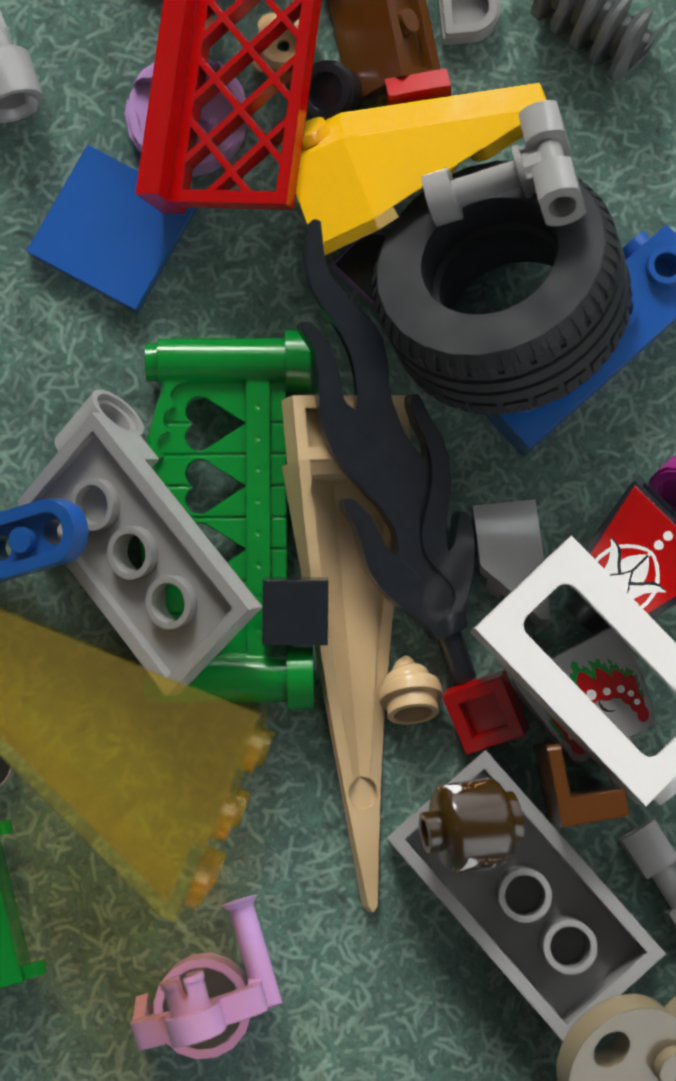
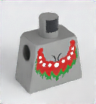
(610, 678)

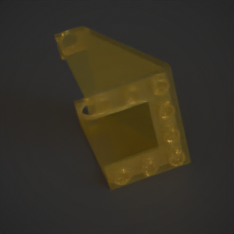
(128, 758)

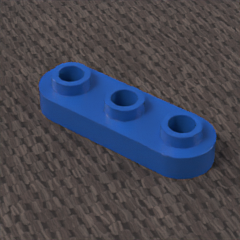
(35, 537)

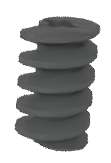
(608, 26)

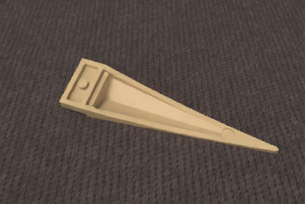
(357, 624)

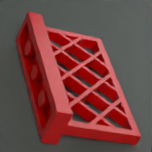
(181, 92)

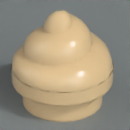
(410, 693)

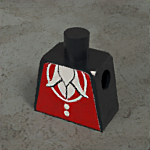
(637, 551)

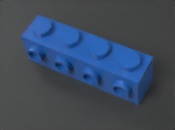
(652, 312)

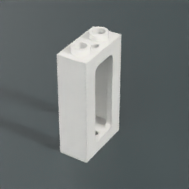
(562, 699)

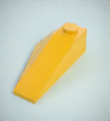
(375, 157)

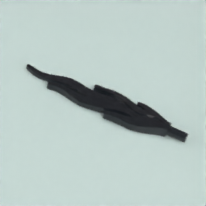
(409, 489)

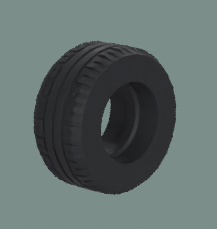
(514, 355)

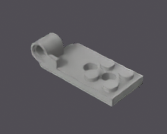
(110, 477)

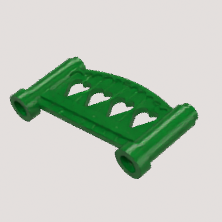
(249, 383)

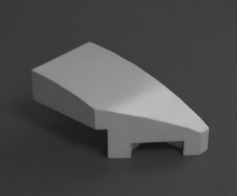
(509, 548)

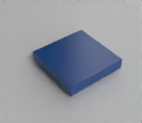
(107, 232)

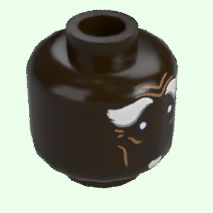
(472, 824)

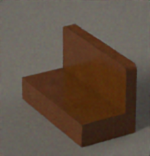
(383, 40)
(577, 805)

